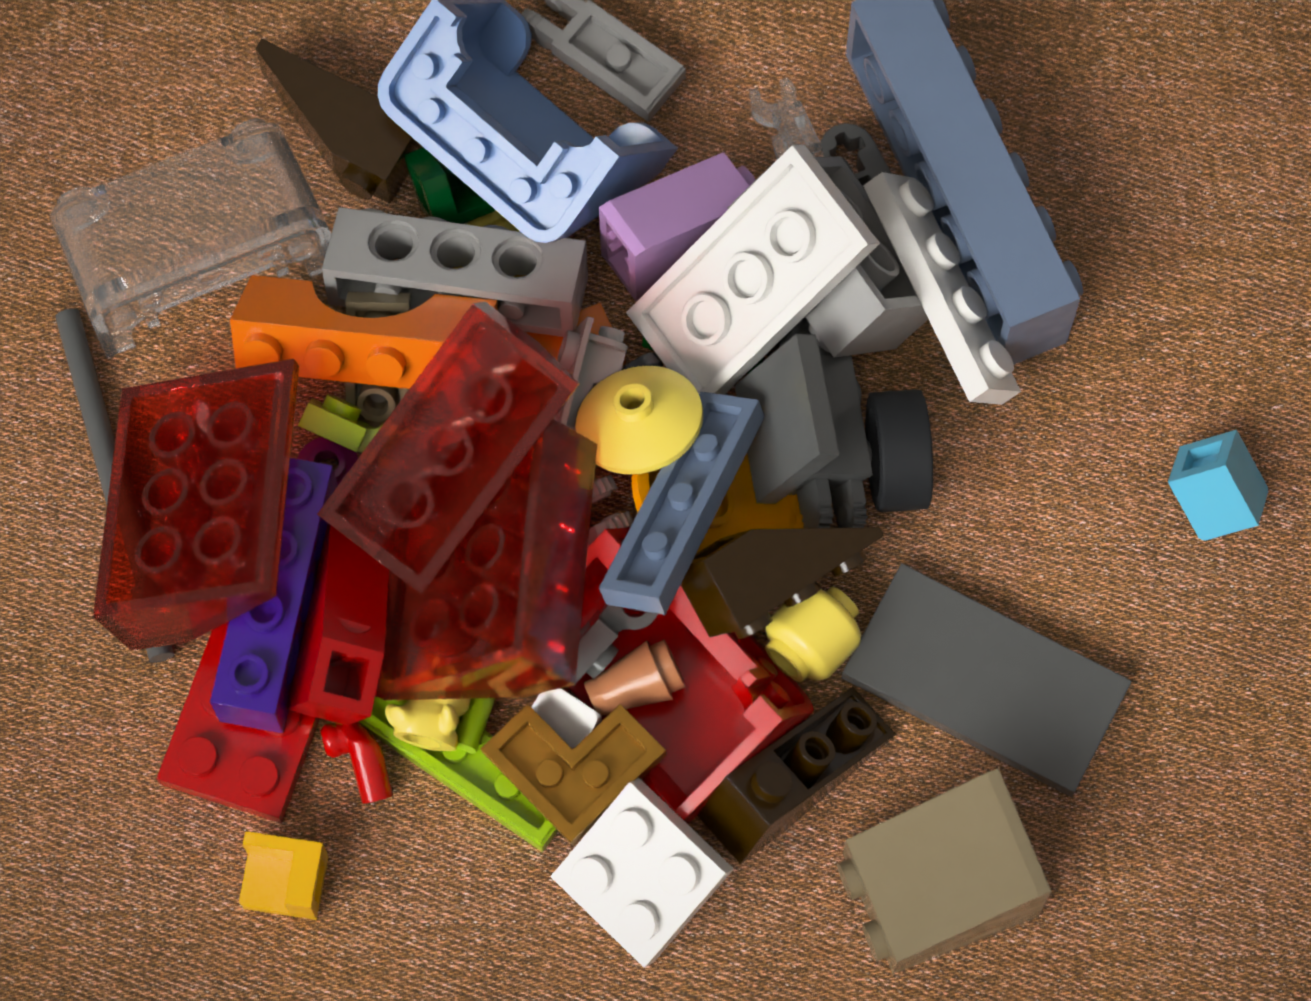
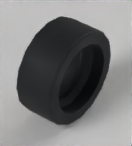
(901, 450)

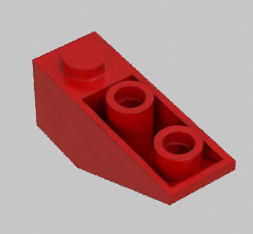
(342, 635)

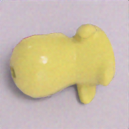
(428, 722)

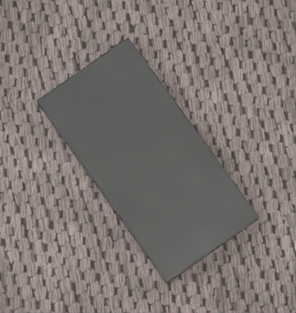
(986, 680)

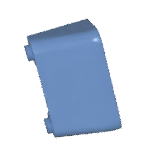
(470, 108)

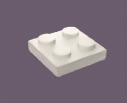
(642, 872)

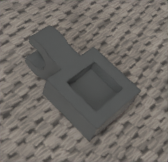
(600, 632)

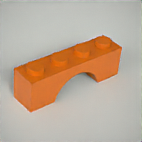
(288, 321)

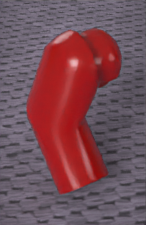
(365, 757)

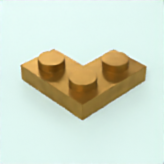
(578, 783)

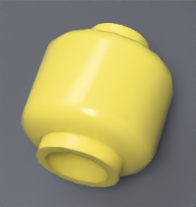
(814, 635)

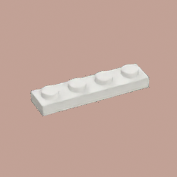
(948, 301)

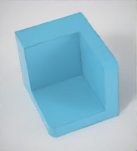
(1218, 485)

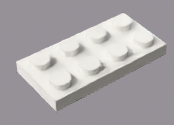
(753, 274)

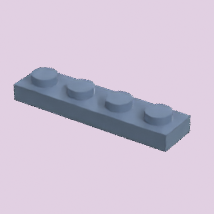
(681, 507)

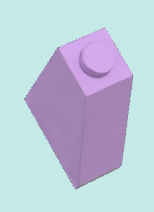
(660, 221)

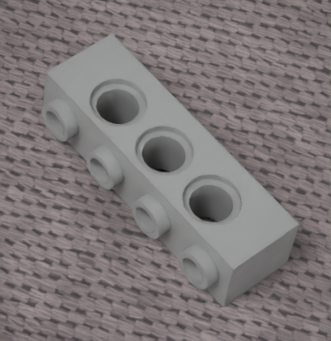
(540, 302)

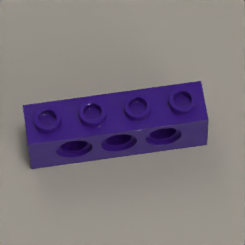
(266, 641)

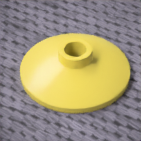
(642, 437)

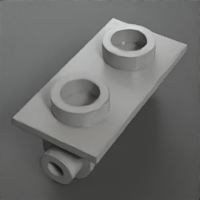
(589, 361)

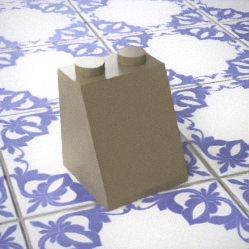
(944, 874)

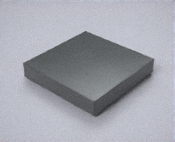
(798, 419)

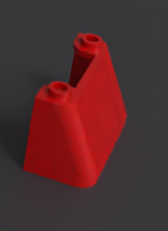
(731, 699)

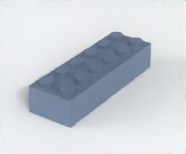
(953, 147)

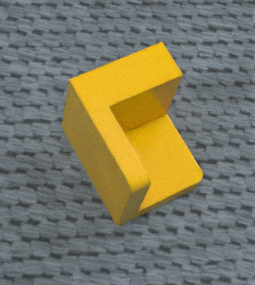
(283, 875)

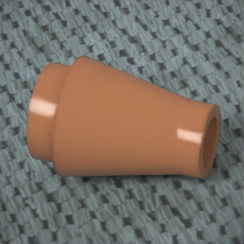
(637, 679)

